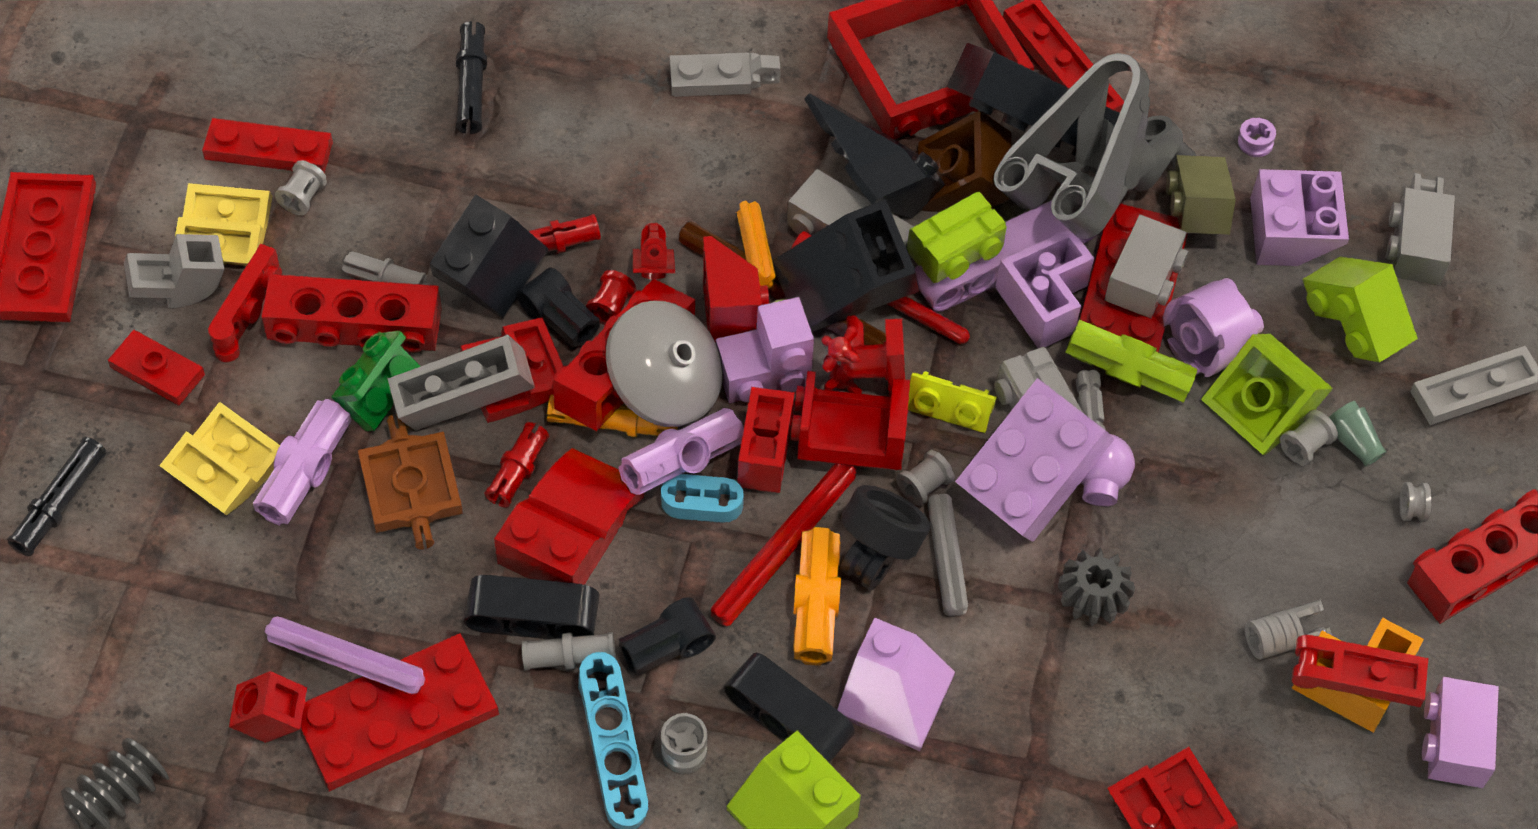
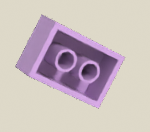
(1035, 460)

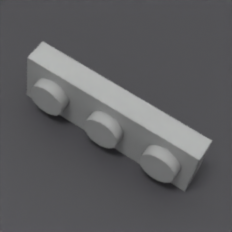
(1476, 385)

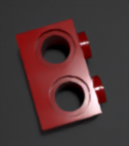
(765, 439)

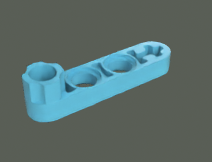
(615, 740)

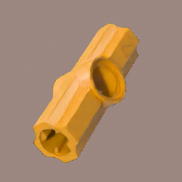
(817, 596)

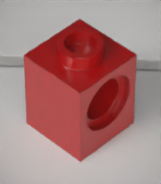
(268, 707)

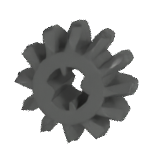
(1096, 586)

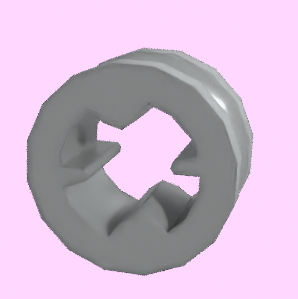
(1415, 502)

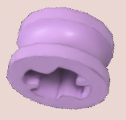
(1262, 145)

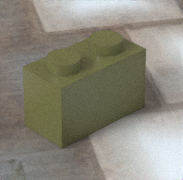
(1201, 194)

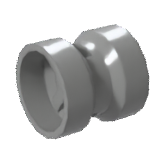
(685, 733)

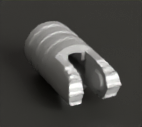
(1279, 631)

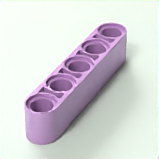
(982, 274)

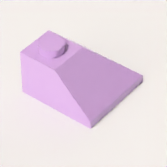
(895, 685)

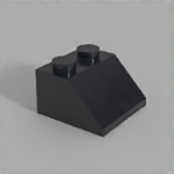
(488, 256)

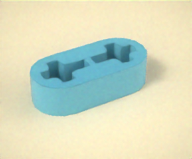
(702, 498)

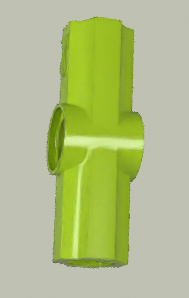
(1131, 361)

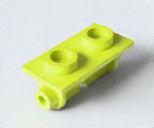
(949, 402)

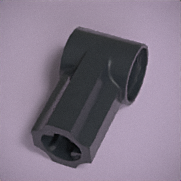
(553, 300)
(677, 632)

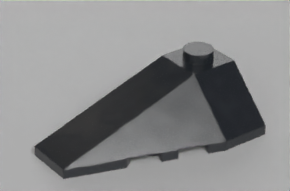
(878, 162)

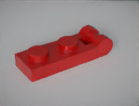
(243, 304)
(1360, 670)

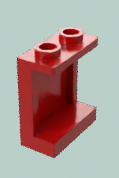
(851, 425)

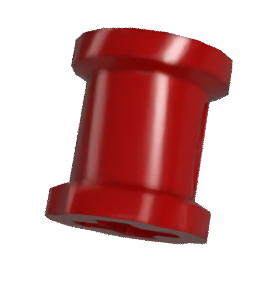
(611, 295)

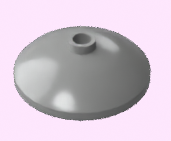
(650, 372)

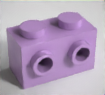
(1461, 732)

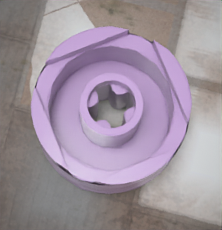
(1210, 326)

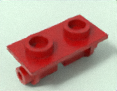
(653, 258)

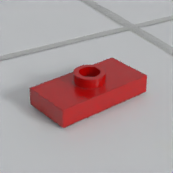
(156, 367)

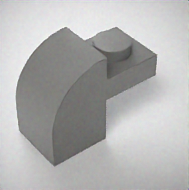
(182, 276)

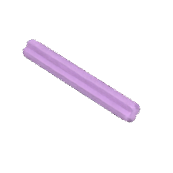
(345, 655)

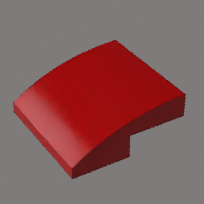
(543, 365)
(584, 494)
(1172, 797)

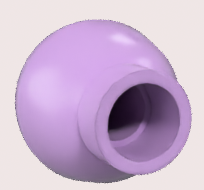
(1109, 474)

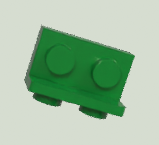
(365, 385)

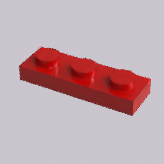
(265, 145)

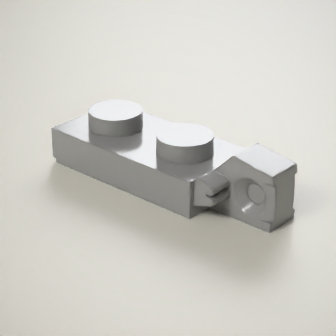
(722, 73)

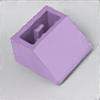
(1297, 215)

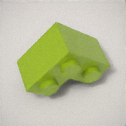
(1367, 304)

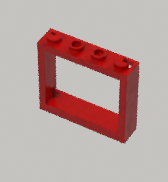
(877, 16)

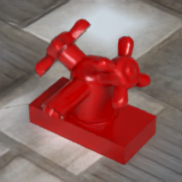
(864, 360)

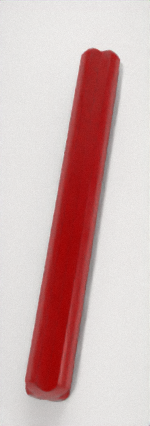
(782, 544)

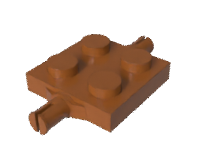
(410, 482)

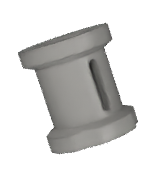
(301, 187)
(1308, 437)
(925, 477)

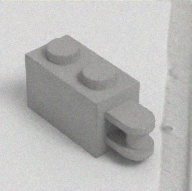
(1422, 231)

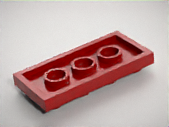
(43, 244)
(1108, 315)
(375, 724)

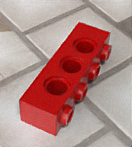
(336, 299)
(584, 385)
(1450, 591)

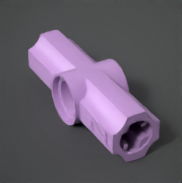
(681, 451)
(302, 462)

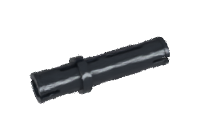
(471, 64)
(48, 508)

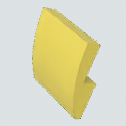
(232, 213)
(223, 459)

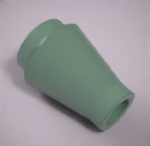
(1358, 433)

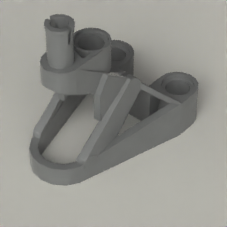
(1121, 156)

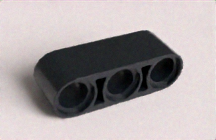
(530, 607)
(787, 706)

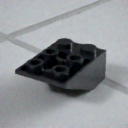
(848, 267)

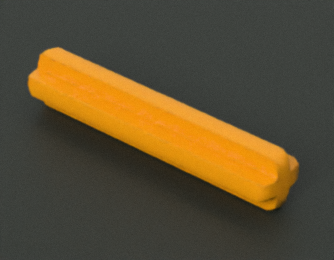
(756, 241)

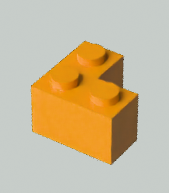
(1357, 708)

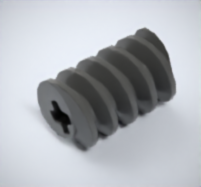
(112, 785)

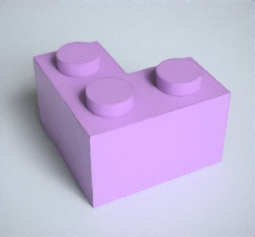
(1041, 283)
(772, 355)

